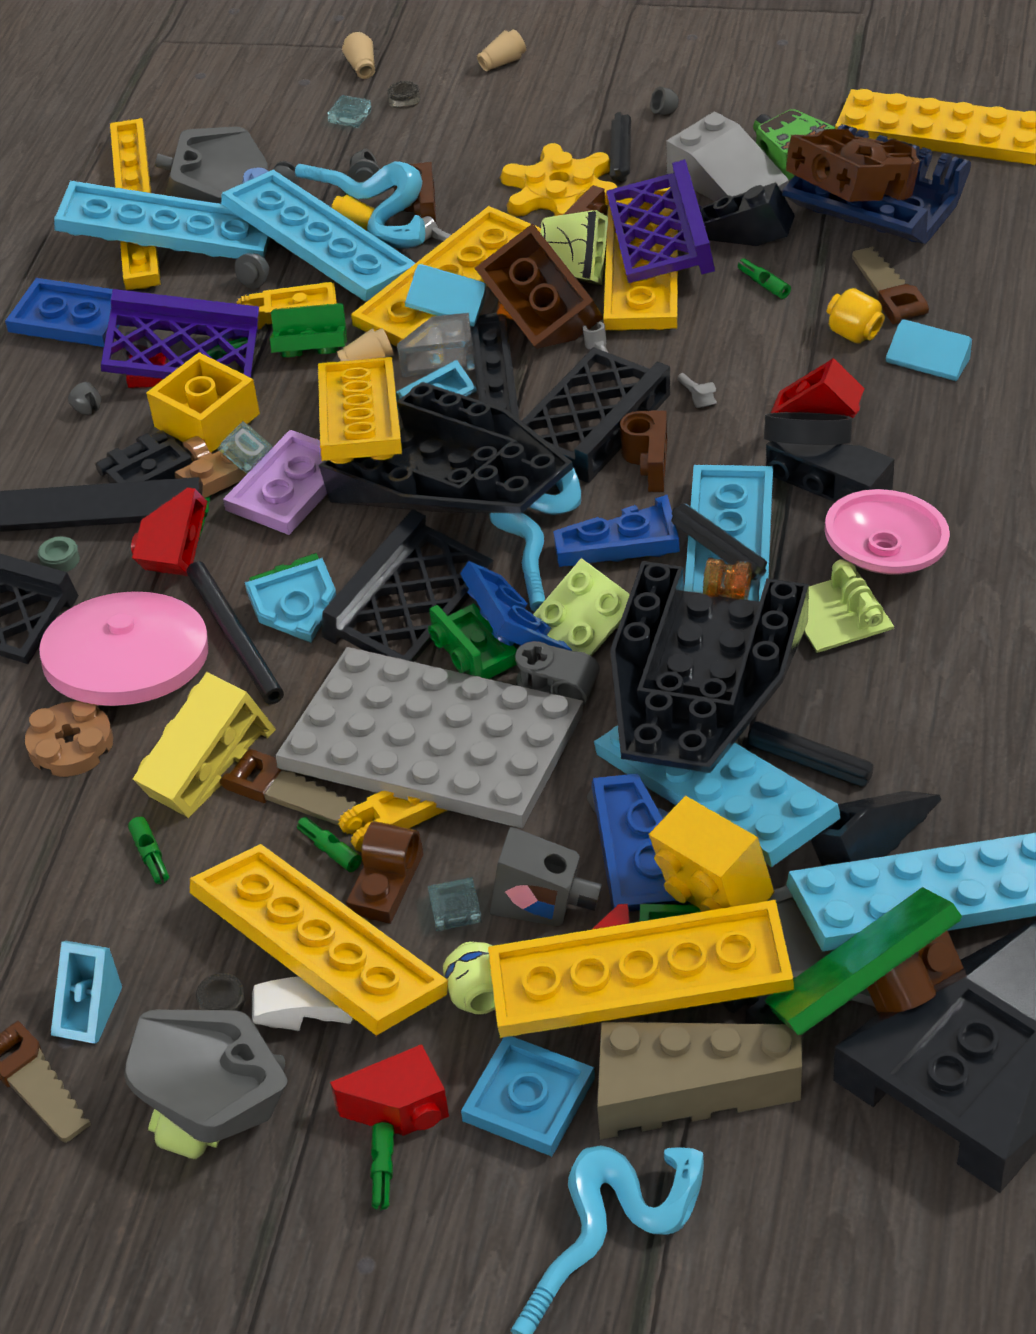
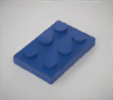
(63, 312)

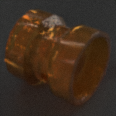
(734, 578)

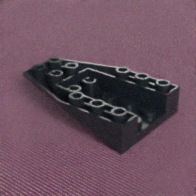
(452, 460)
(698, 665)
(962, 1058)

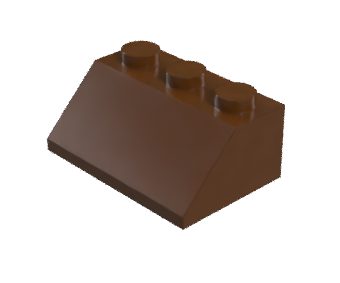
(539, 290)

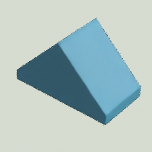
(84, 991)

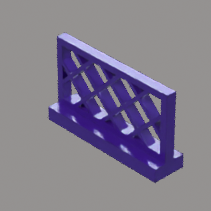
(685, 219)
(184, 318)

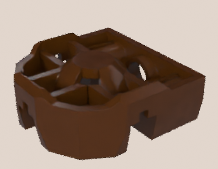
(854, 165)

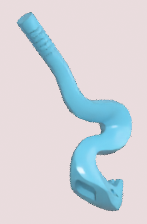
(393, 174)
(526, 528)
(588, 1173)

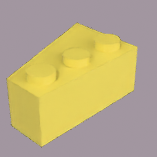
(201, 745)

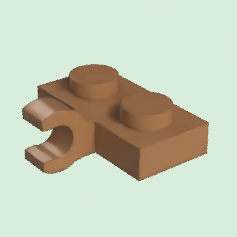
(213, 469)

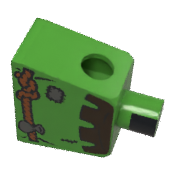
(775, 133)

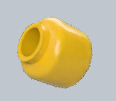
(855, 315)

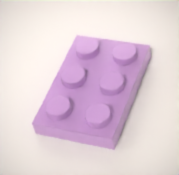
(281, 485)

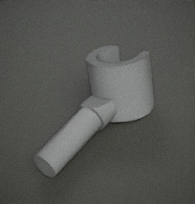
(432, 230)
(595, 338)
(701, 394)

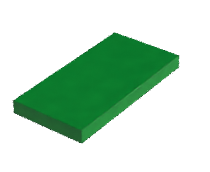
(863, 959)

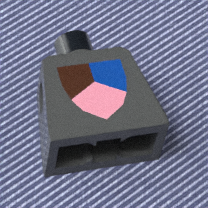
(539, 881)

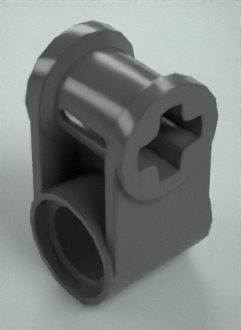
(558, 671)

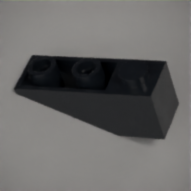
(750, 217)
(830, 469)
(872, 826)

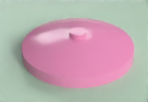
(124, 648)

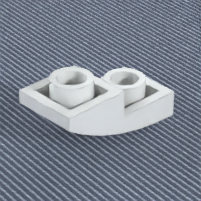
(288, 1000)

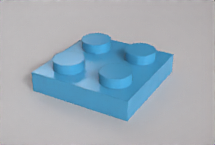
(528, 1095)

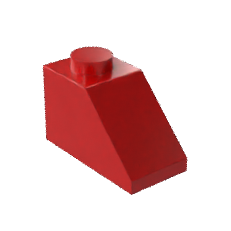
(823, 390)
(170, 534)
(393, 1091)

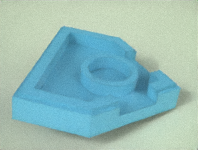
(293, 598)

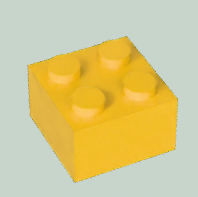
(203, 401)
(709, 859)

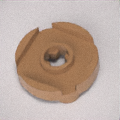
(49, 727)

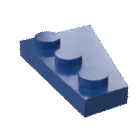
(628, 536)
(505, 608)
(624, 823)

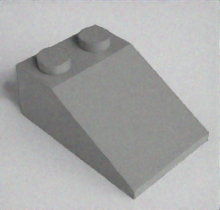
(722, 158)

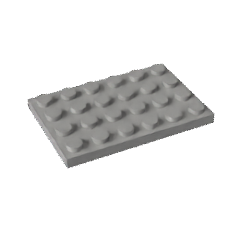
(432, 736)

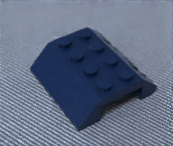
(910, 218)

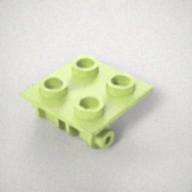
(583, 608)
(843, 610)

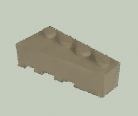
(692, 1070)

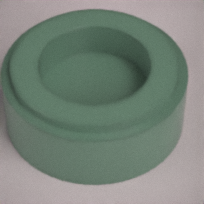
(59, 553)

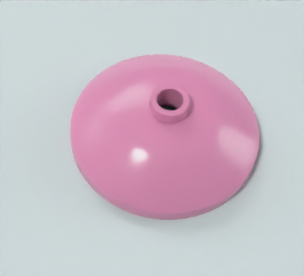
(886, 531)

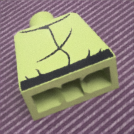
(579, 242)

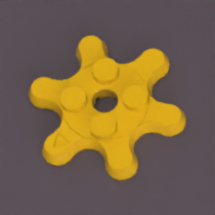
(554, 181)

